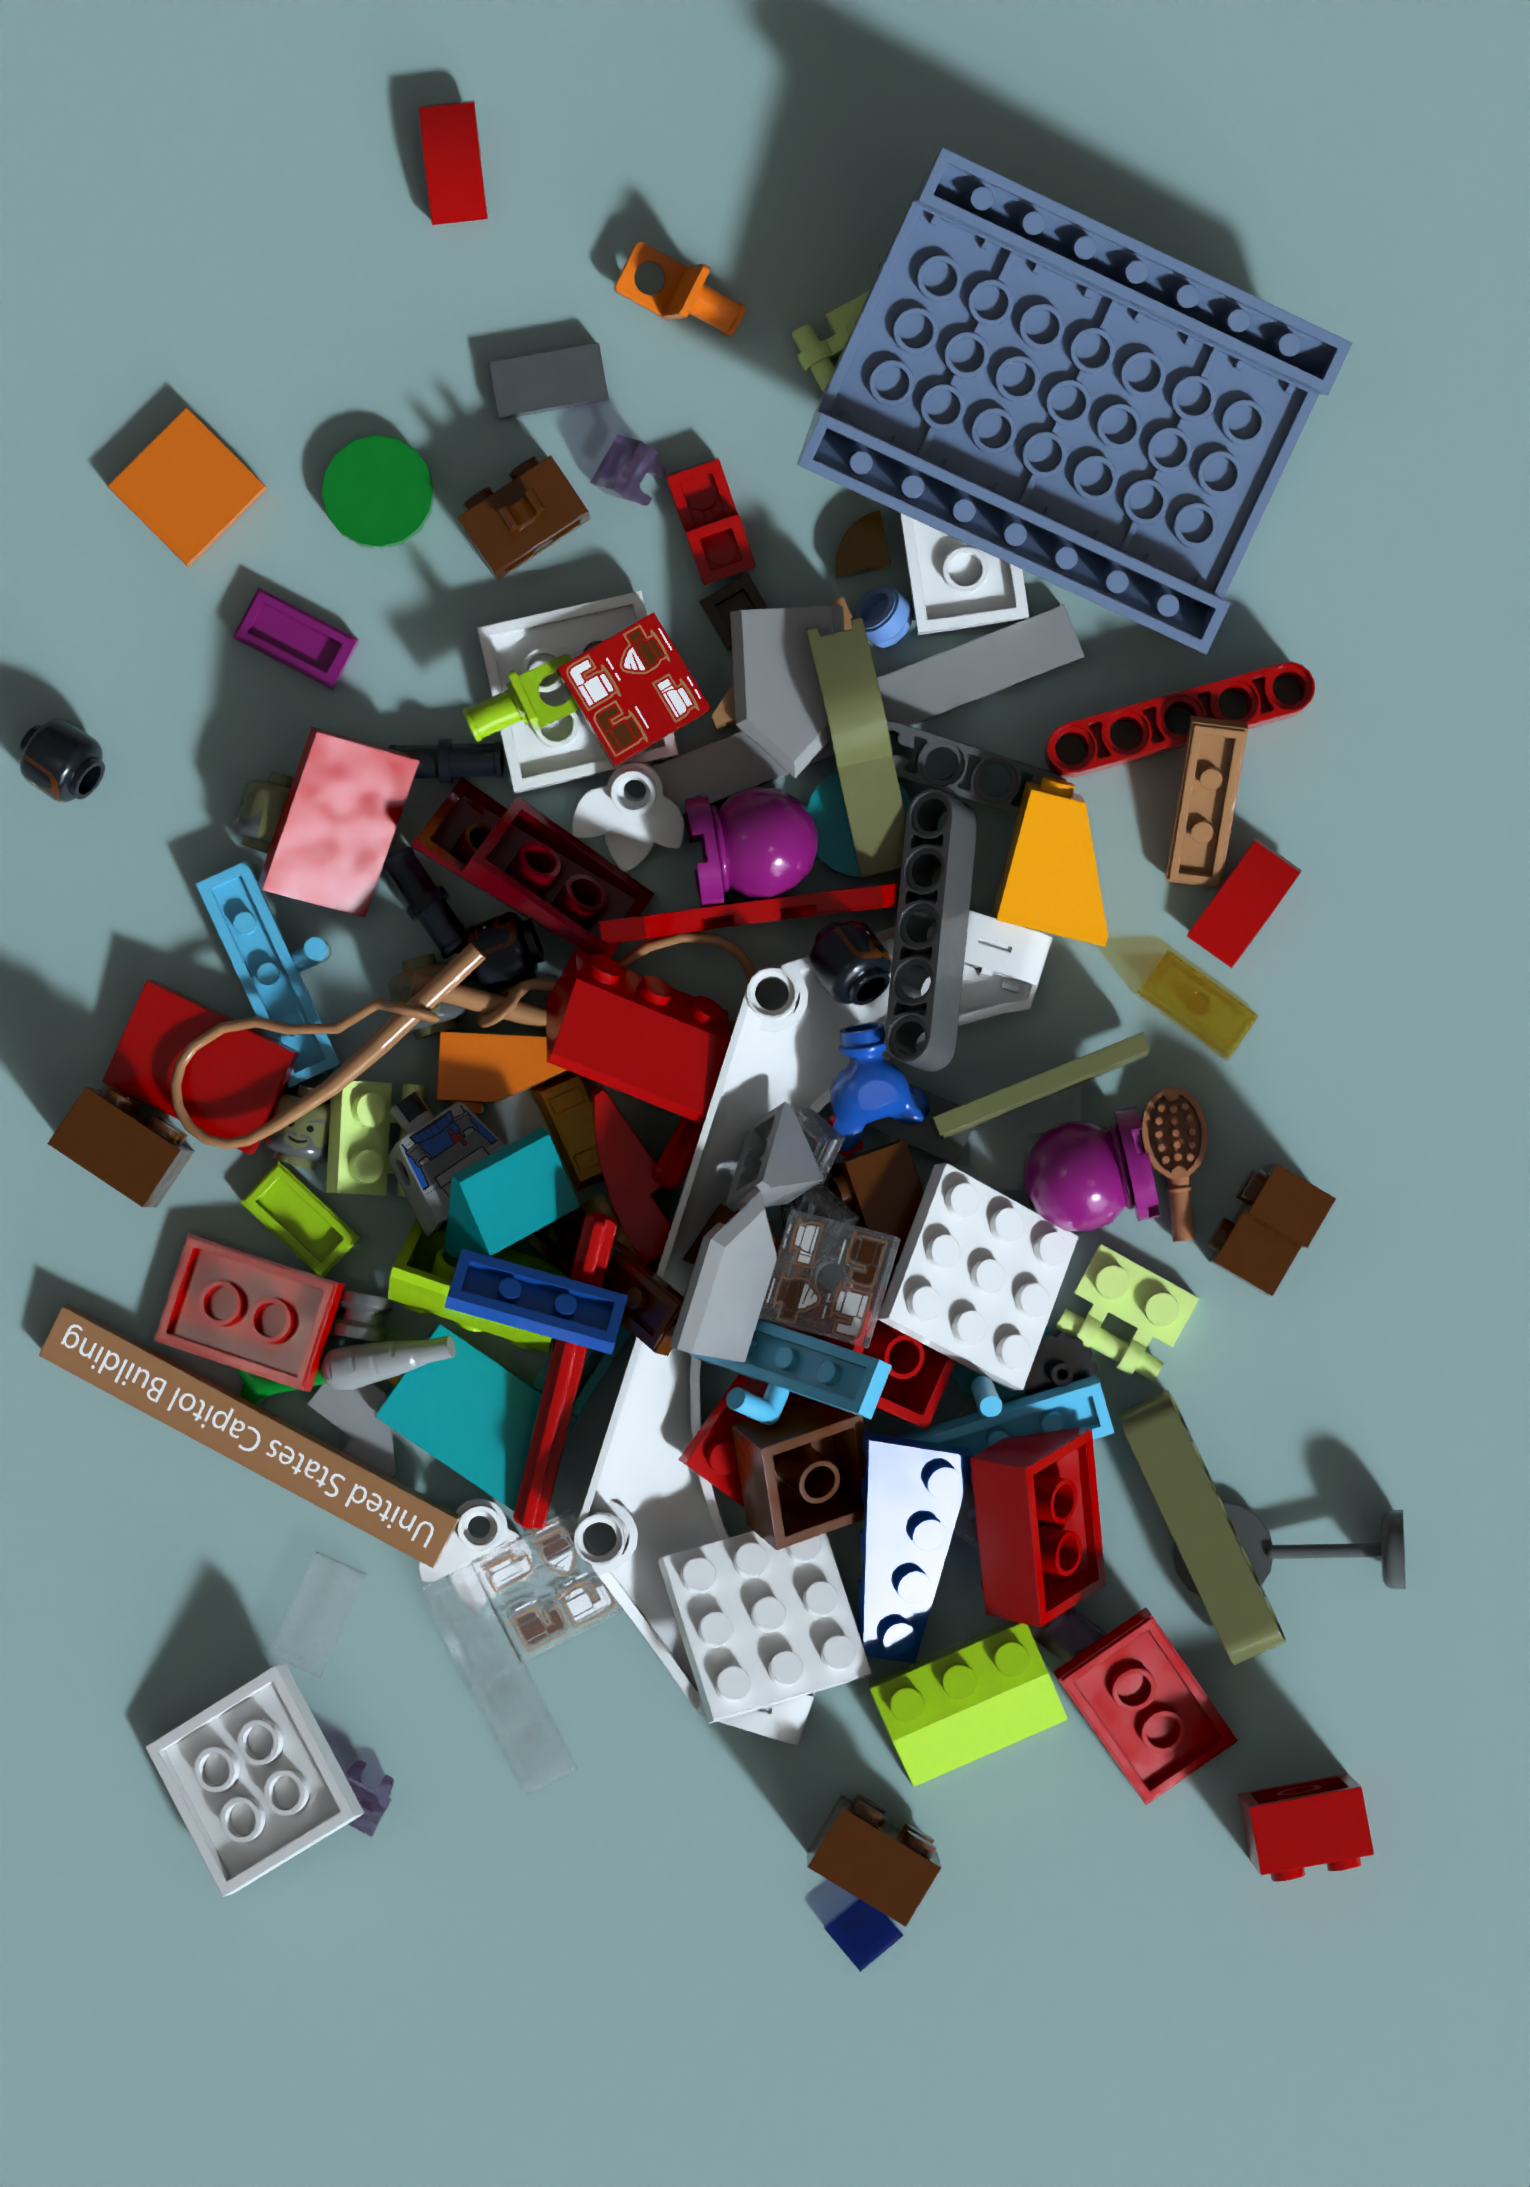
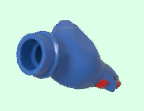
(870, 1087)

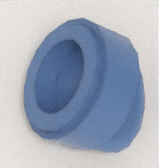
(885, 615)

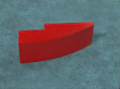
(628, 1178)

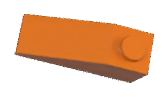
(490, 1067)

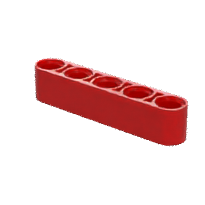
(1149, 718)

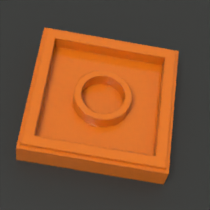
(187, 487)

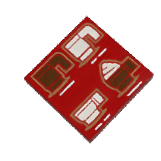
(633, 689)

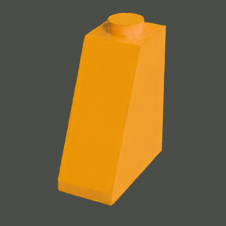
(1052, 867)

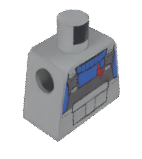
(434, 1152)

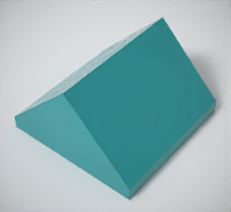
(507, 1196)

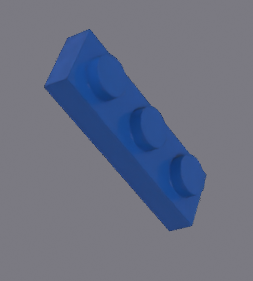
(536, 1301)

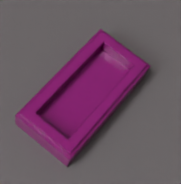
(295, 639)

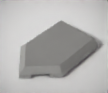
(777, 681)
(728, 1285)

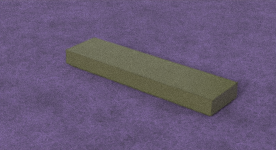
(1041, 1086)

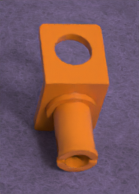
(681, 292)

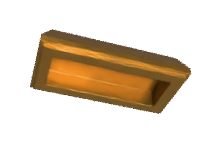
(568, 1114)

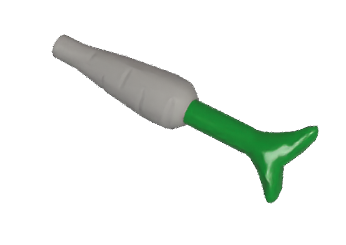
(358, 1366)

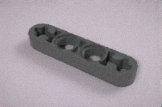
(970, 764)

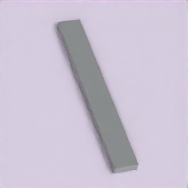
(907, 697)

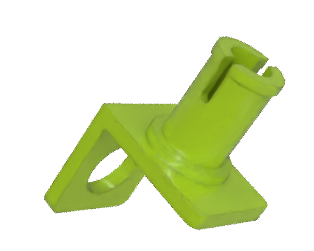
(519, 703)

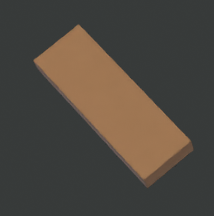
(1206, 801)

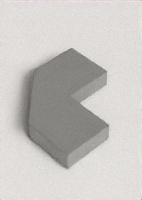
(354, 1415)

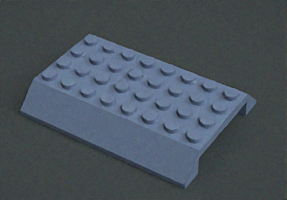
(1069, 399)

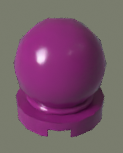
(753, 843)
(1089, 1173)

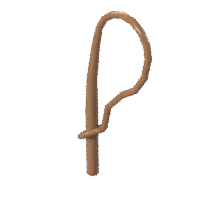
(507, 1002)
(402, 1021)

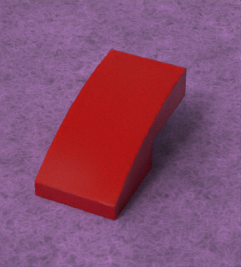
(453, 162)
(710, 521)
(1244, 903)

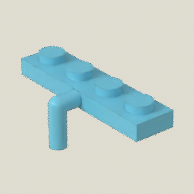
(268, 967)
(804, 1367)
(1055, 1409)

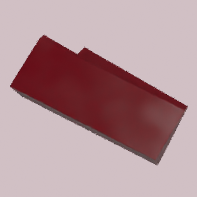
(530, 866)

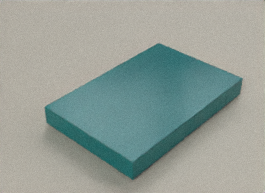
(468, 1416)

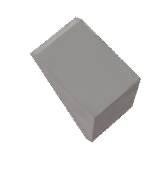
(774, 1160)

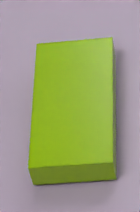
(300, 1219)

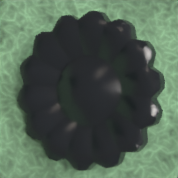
(1059, 1363)

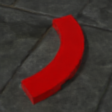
(749, 912)

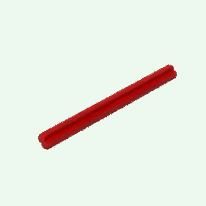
(561, 1383)

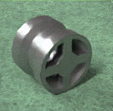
(362, 1317)

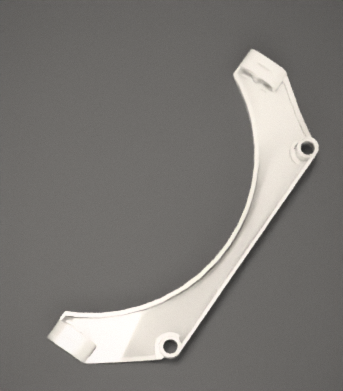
(638, 1476)

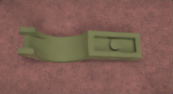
(861, 746)

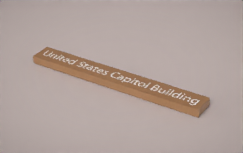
(250, 1435)

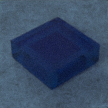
(863, 1932)

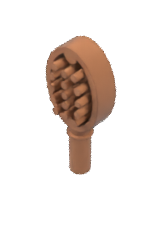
(1177, 1142)

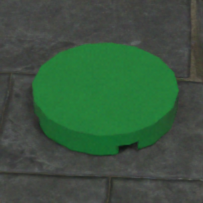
(378, 491)

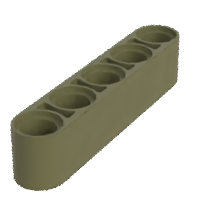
(1201, 1527)

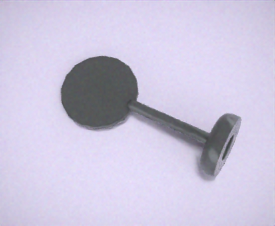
(1261, 1552)

